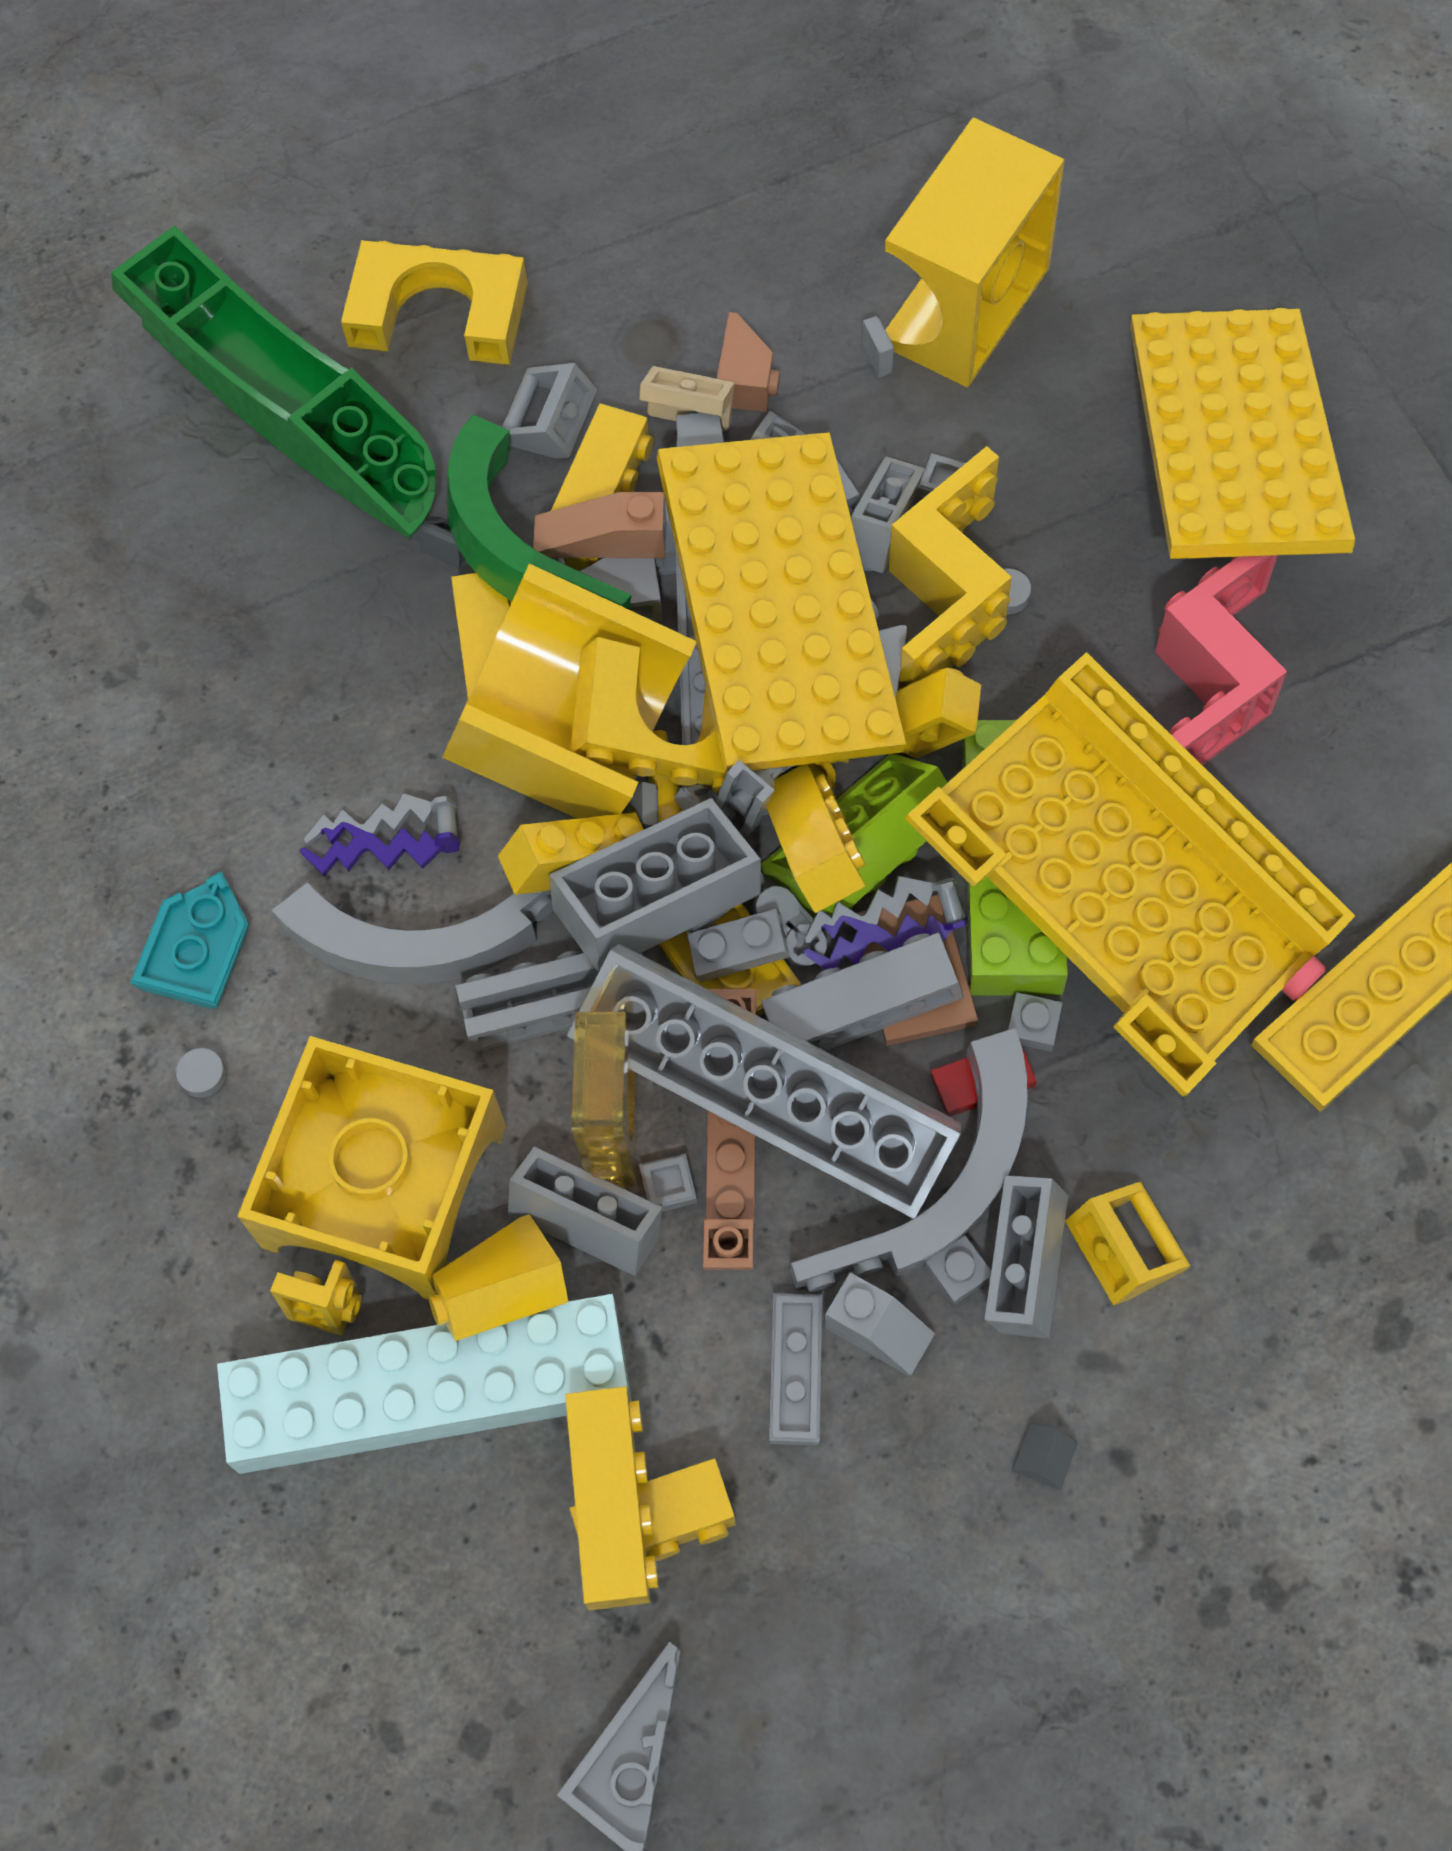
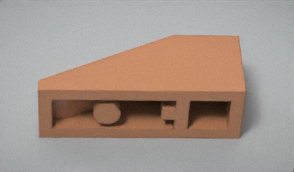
(605, 528)

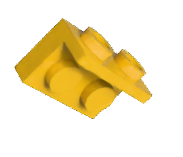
(319, 1306)

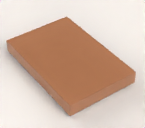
(946, 1018)

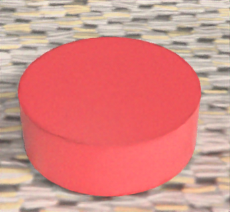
(1304, 979)

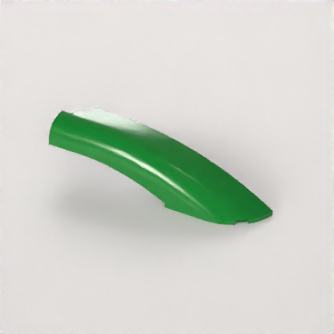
(280, 382)

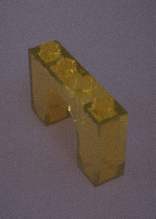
(604, 1098)

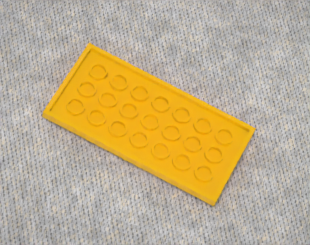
(1239, 435)
(779, 602)

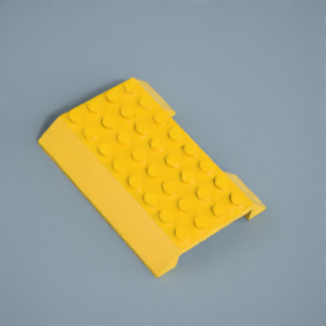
(1135, 869)

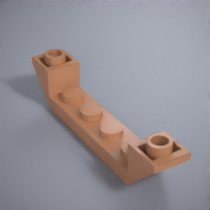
(730, 1180)

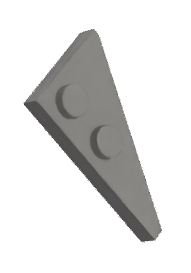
(621, 1770)

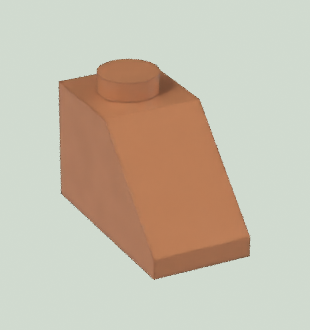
(749, 365)

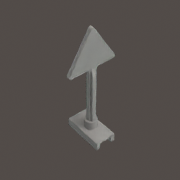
(752, 790)

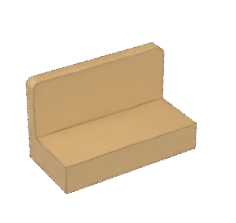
(679, 393)

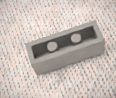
(585, 1210)
(1026, 1257)

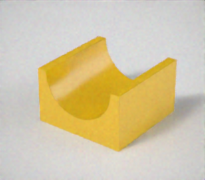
(980, 246)
(525, 695)

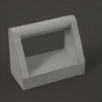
(561, 415)

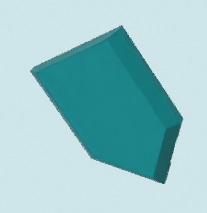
(193, 945)

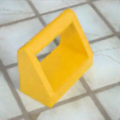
(1111, 1249)

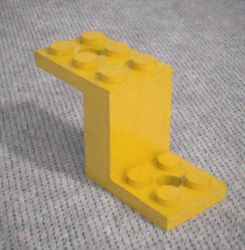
(950, 570)

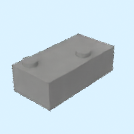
(656, 883)

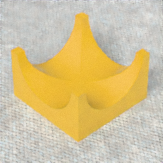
(370, 1162)

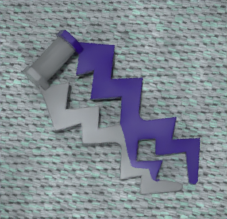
(365, 834)
(867, 926)

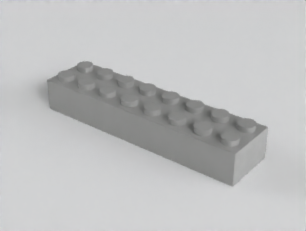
(774, 1083)

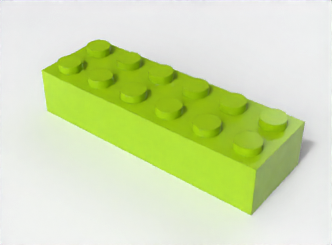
(1003, 944)

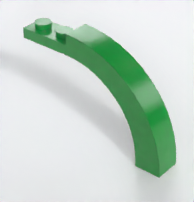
(479, 531)

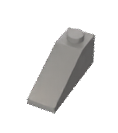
(883, 503)

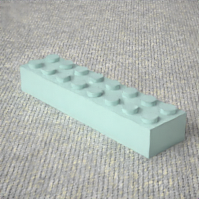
(415, 1385)

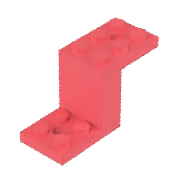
(1220, 657)

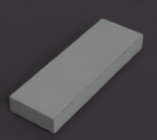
(796, 1369)

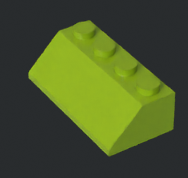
(876, 819)

